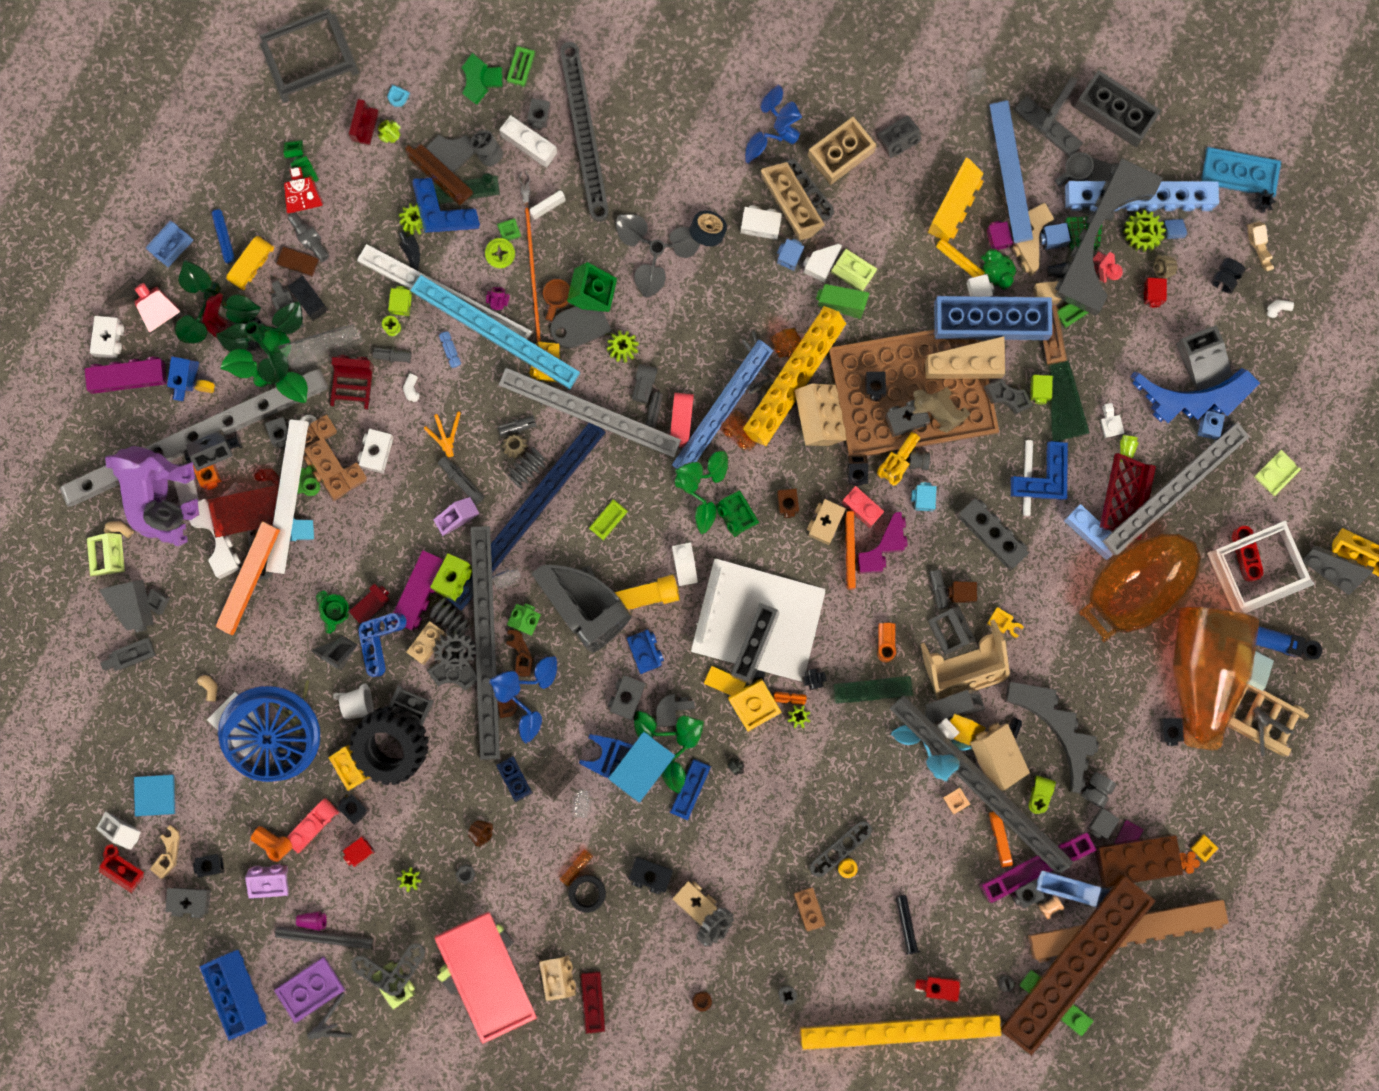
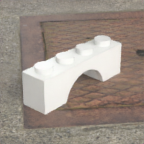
(223, 559)

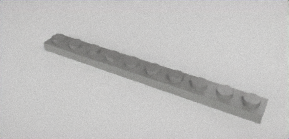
(590, 412)
(1175, 489)

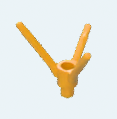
(445, 443)

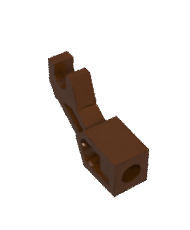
(520, 645)

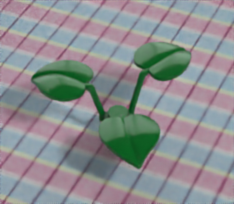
(241, 364)
(688, 479)
(687, 734)

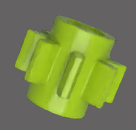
(389, 131)
(804, 714)
(404, 878)

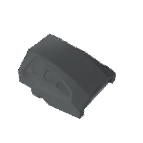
(412, 703)

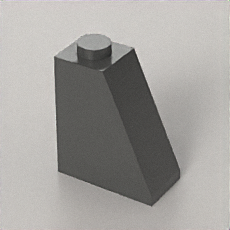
(129, 604)
(961, 704)

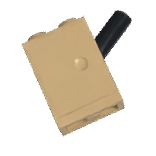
(1000, 755)

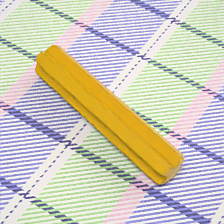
(959, 258)

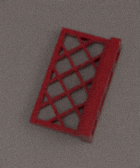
(1139, 495)

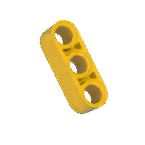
(248, 263)

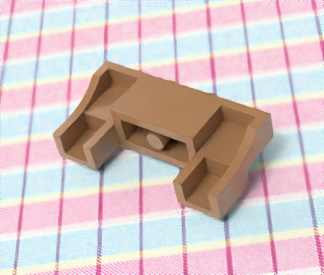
(325, 464)

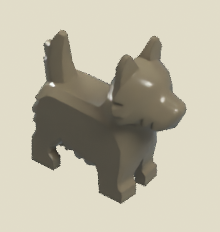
(940, 408)

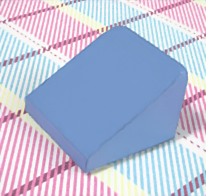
(1175, 229)

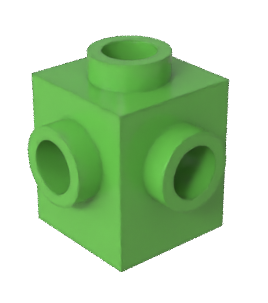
(524, 619)

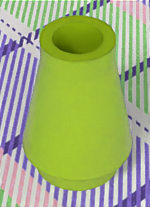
(1128, 446)

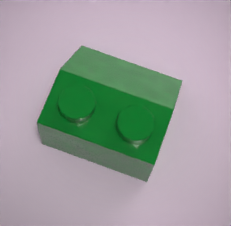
(592, 288)

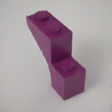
(891, 542)

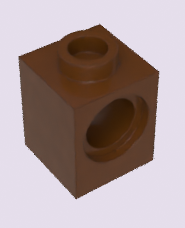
(788, 494)
(963, 592)

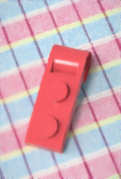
(312, 825)

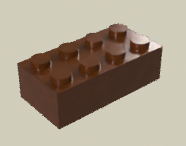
(1139, 859)

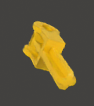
(896, 463)

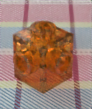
(786, 342)

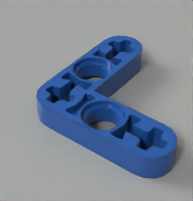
(373, 638)

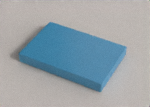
(641, 767)

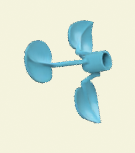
(940, 765)

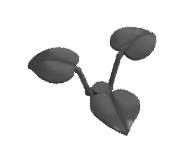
(651, 278)

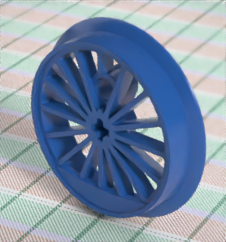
(249, 701)

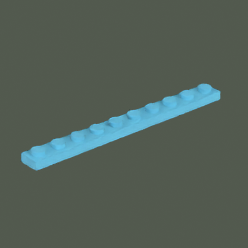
(495, 332)

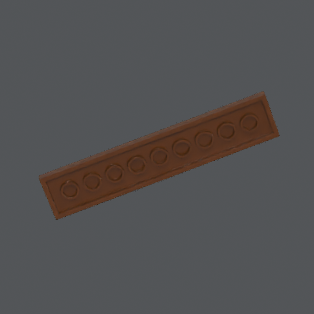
(1077, 965)

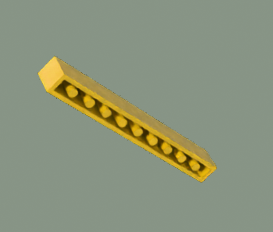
(900, 1031)

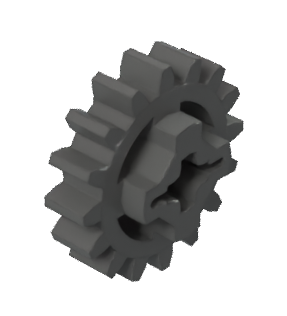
(454, 650)
(715, 926)

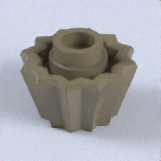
(1165, 266)
(515, 446)

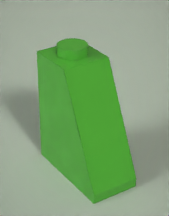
(844, 300)

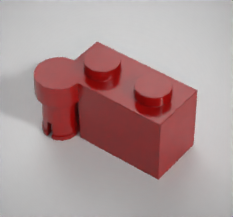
(120, 870)

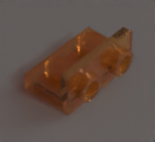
(734, 427)

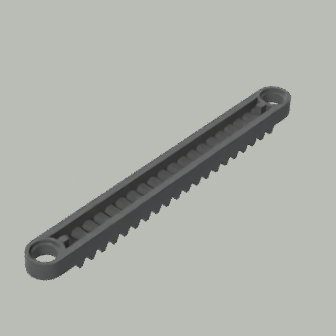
(584, 131)

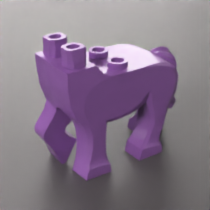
(144, 480)

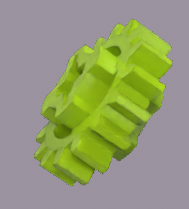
(1152, 239)

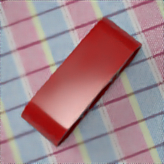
(1246, 563)

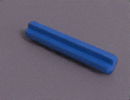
(223, 236)

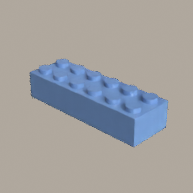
(993, 318)

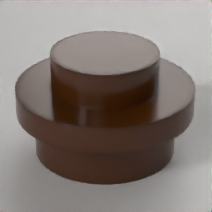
(702, 1001)

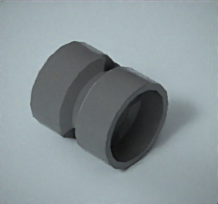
(1099, 790)

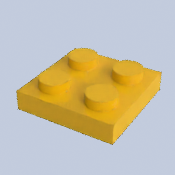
(754, 704)

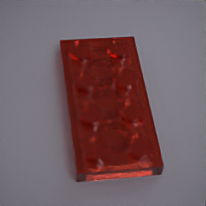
(242, 510)

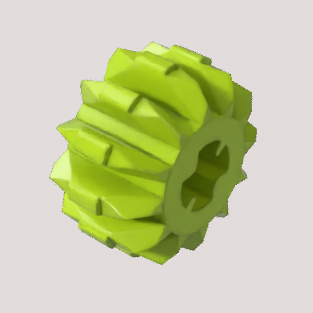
(407, 222)
(615, 348)

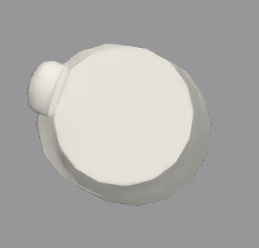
(355, 703)

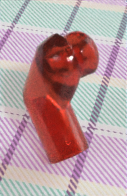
(267, 475)

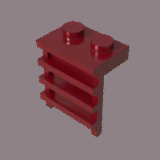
(353, 369)

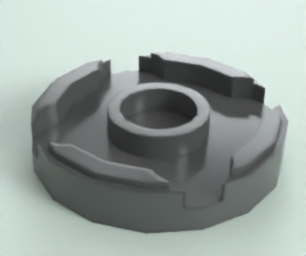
(163, 515)

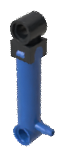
(1288, 644)

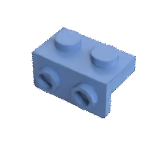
(169, 244)

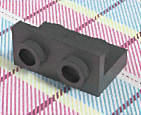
(899, 136)

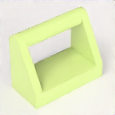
(112, 554)

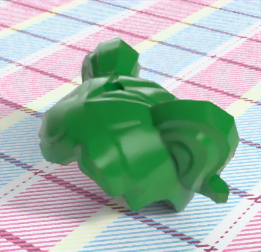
(998, 268)
(327, 604)

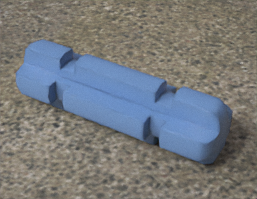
(449, 349)

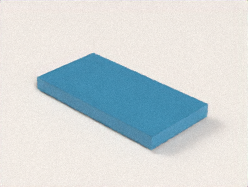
(1241, 171)

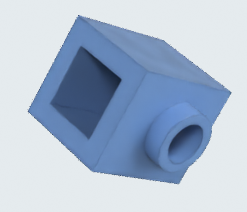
(1055, 236)
(790, 253)
(1211, 424)

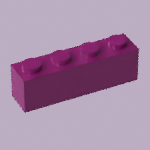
(125, 375)
(417, 591)

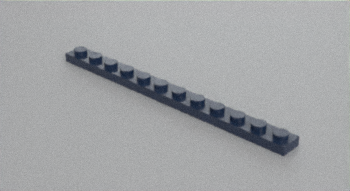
(536, 503)

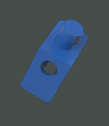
(187, 371)

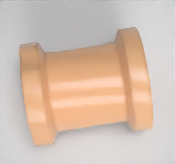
(1051, 906)

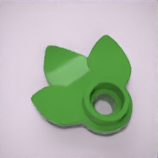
(306, 479)

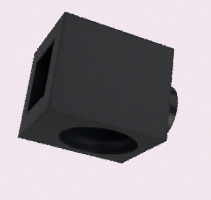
(875, 377)
(854, 463)
(1176, 723)
(361, 810)
(217, 865)

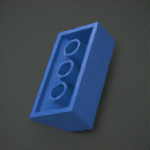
(233, 995)

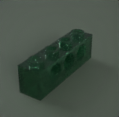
(872, 690)

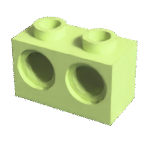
(395, 1001)

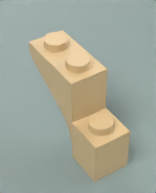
(1029, 250)

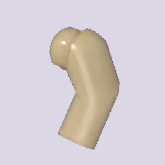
(118, 526)
(210, 685)

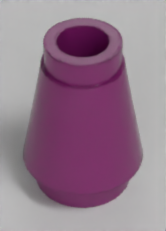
(312, 920)

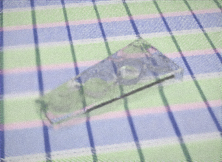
(318, 349)

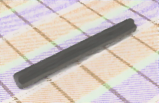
(323, 937)

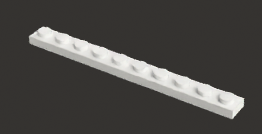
(408, 276)

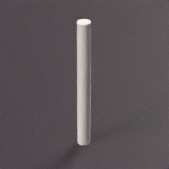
(1028, 473)

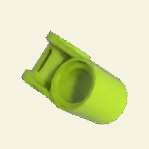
(1041, 791)

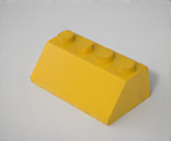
(957, 199)

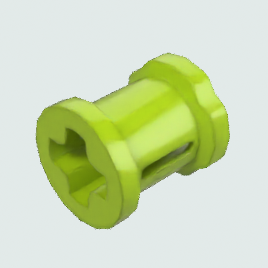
(387, 322)

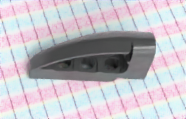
(584, 604)

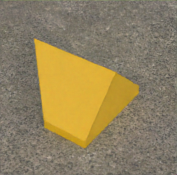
(967, 728)

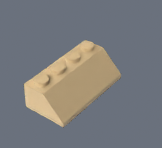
(792, 200)

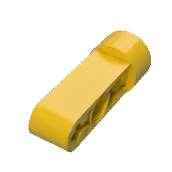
(663, 590)

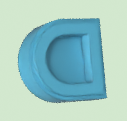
(397, 96)

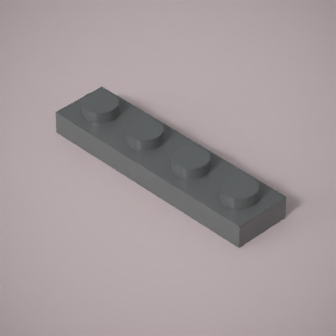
(1057, 134)

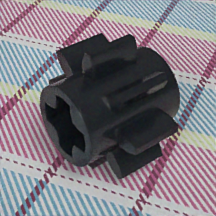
(1259, 198)
(814, 679)

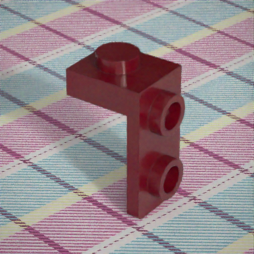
(211, 319)
(370, 604)

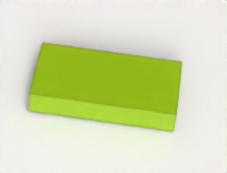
(608, 519)

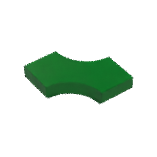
(475, 87)

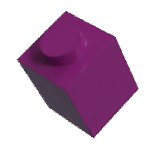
(999, 235)

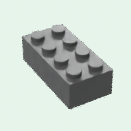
(1117, 108)

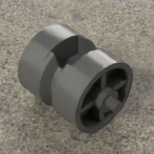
(486, 148)

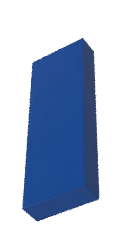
(689, 793)

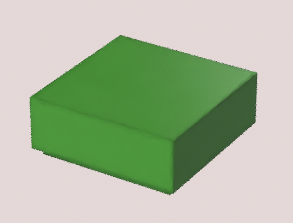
(509, 230)

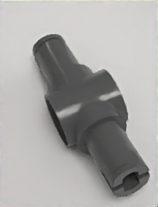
(308, 237)

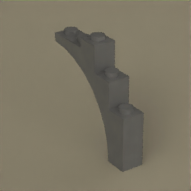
(1062, 723)

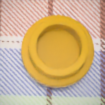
(847, 868)

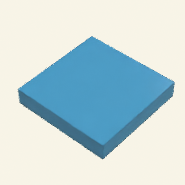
(154, 795)

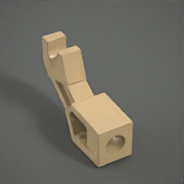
(1258, 239)
(172, 846)

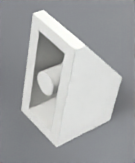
(821, 262)
(684, 564)
(118, 831)

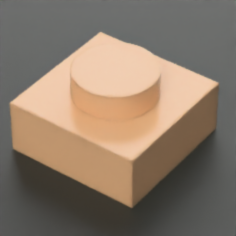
(956, 801)

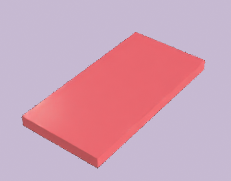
(485, 977)

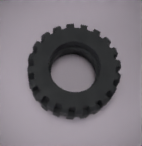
(373, 761)

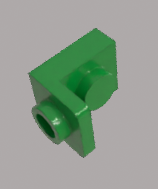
(306, 167)

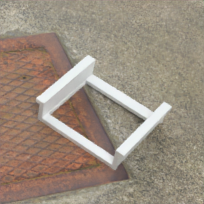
(1229, 585)

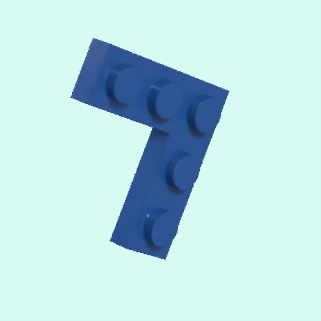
(436, 220)
(1056, 483)

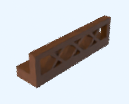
(440, 174)

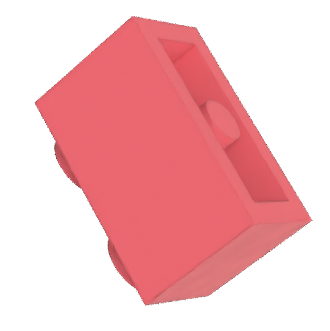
(863, 507)

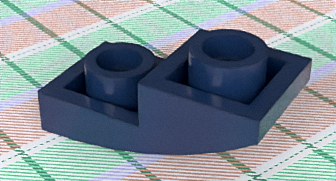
(514, 779)

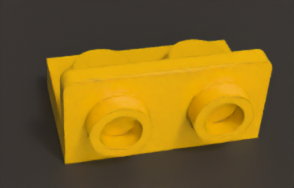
(346, 768)

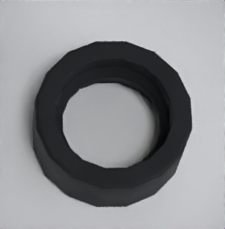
(587, 908)

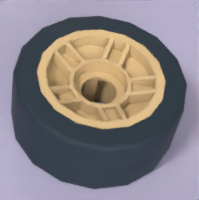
(708, 228)

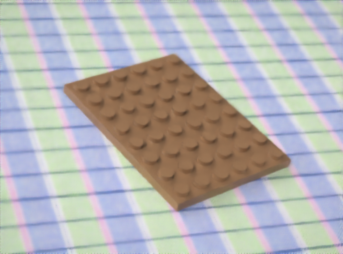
(905, 370)

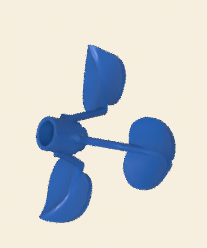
(786, 117)
(507, 686)

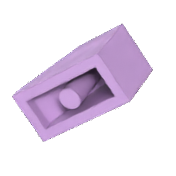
(456, 515)

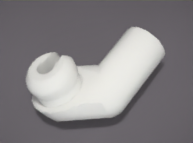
(1279, 305)
(409, 389)

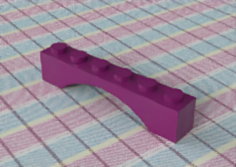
(1031, 869)

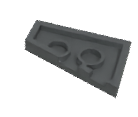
(1339, 571)

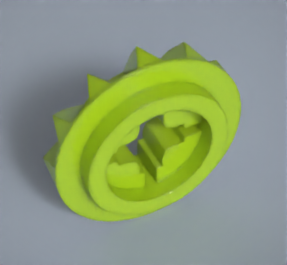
(493, 247)

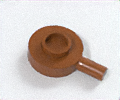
(555, 295)

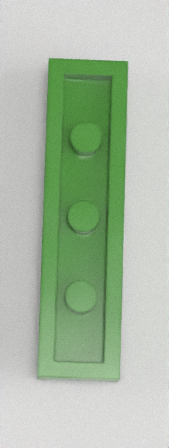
(1073, 1018)

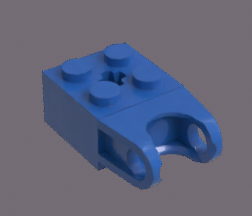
(612, 754)

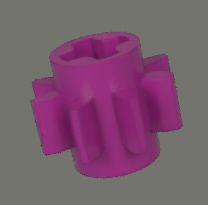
(497, 298)

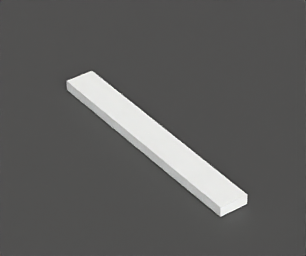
(287, 494)

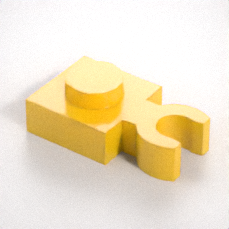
(1004, 622)

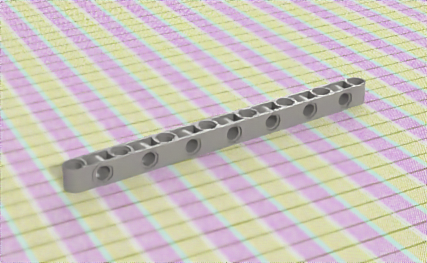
(175, 445)

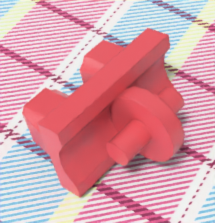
(1106, 267)

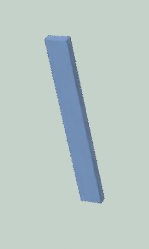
(1011, 172)
(724, 404)

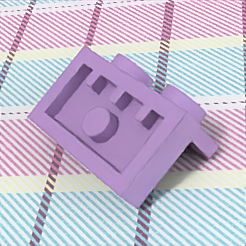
(267, 881)

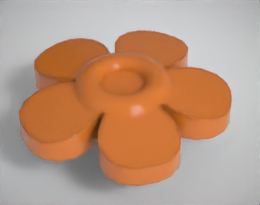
(1188, 862)

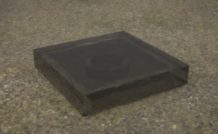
(552, 773)

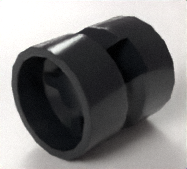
(1229, 273)

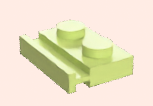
(853, 270)
(1277, 473)

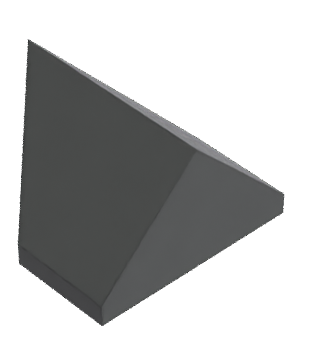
(336, 652)

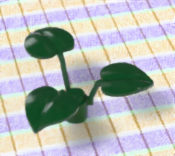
(194, 278)
(237, 336)

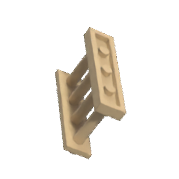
(1245, 726)

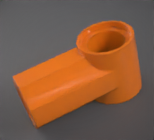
(886, 639)
(275, 847)

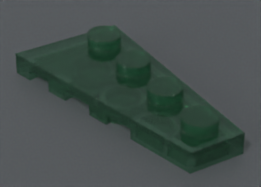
(1066, 407)

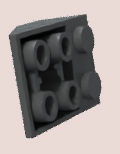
(1205, 358)

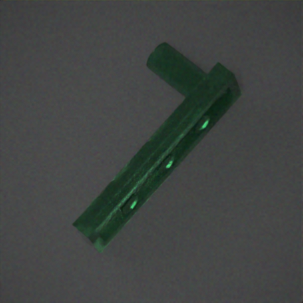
(481, 187)

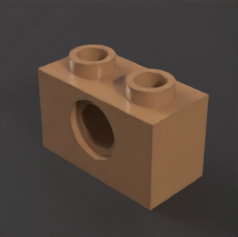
(809, 909)

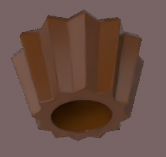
(480, 832)

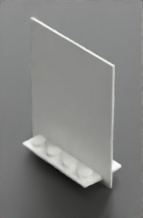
(731, 607)

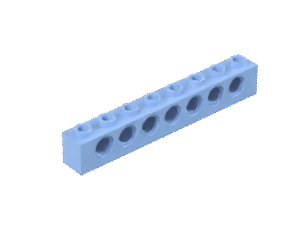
(1207, 190)

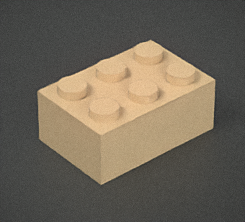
(841, 150)
(820, 415)

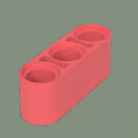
(682, 417)

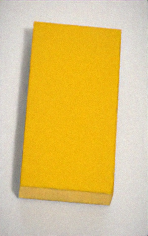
(723, 681)

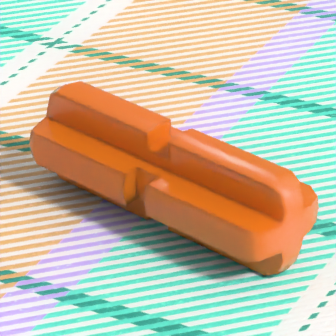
(783, 697)

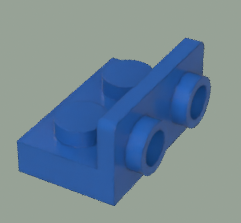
(645, 652)

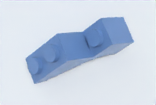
(1071, 888)

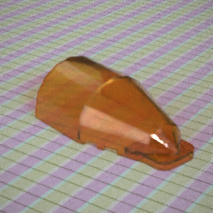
(1212, 670)

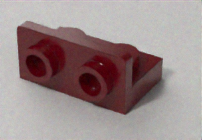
(363, 123)

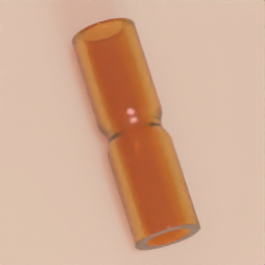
(574, 870)

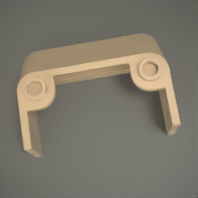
(970, 670)

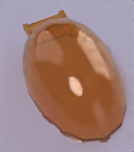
(1143, 584)

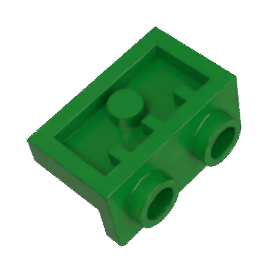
(736, 513)

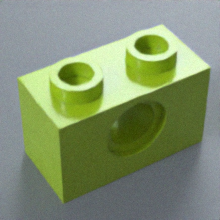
(450, 567)

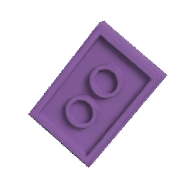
(309, 990)

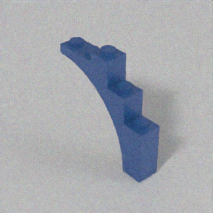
(1223, 397)

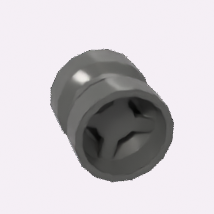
(919, 460)

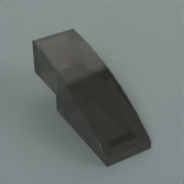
(127, 295)

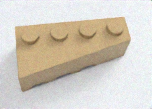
(972, 361)

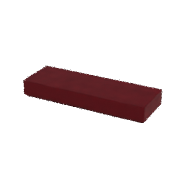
(593, 1002)

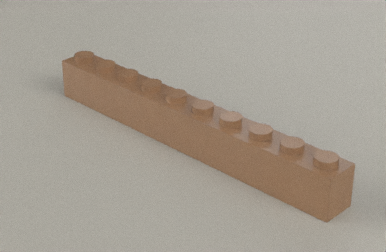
(1152, 925)

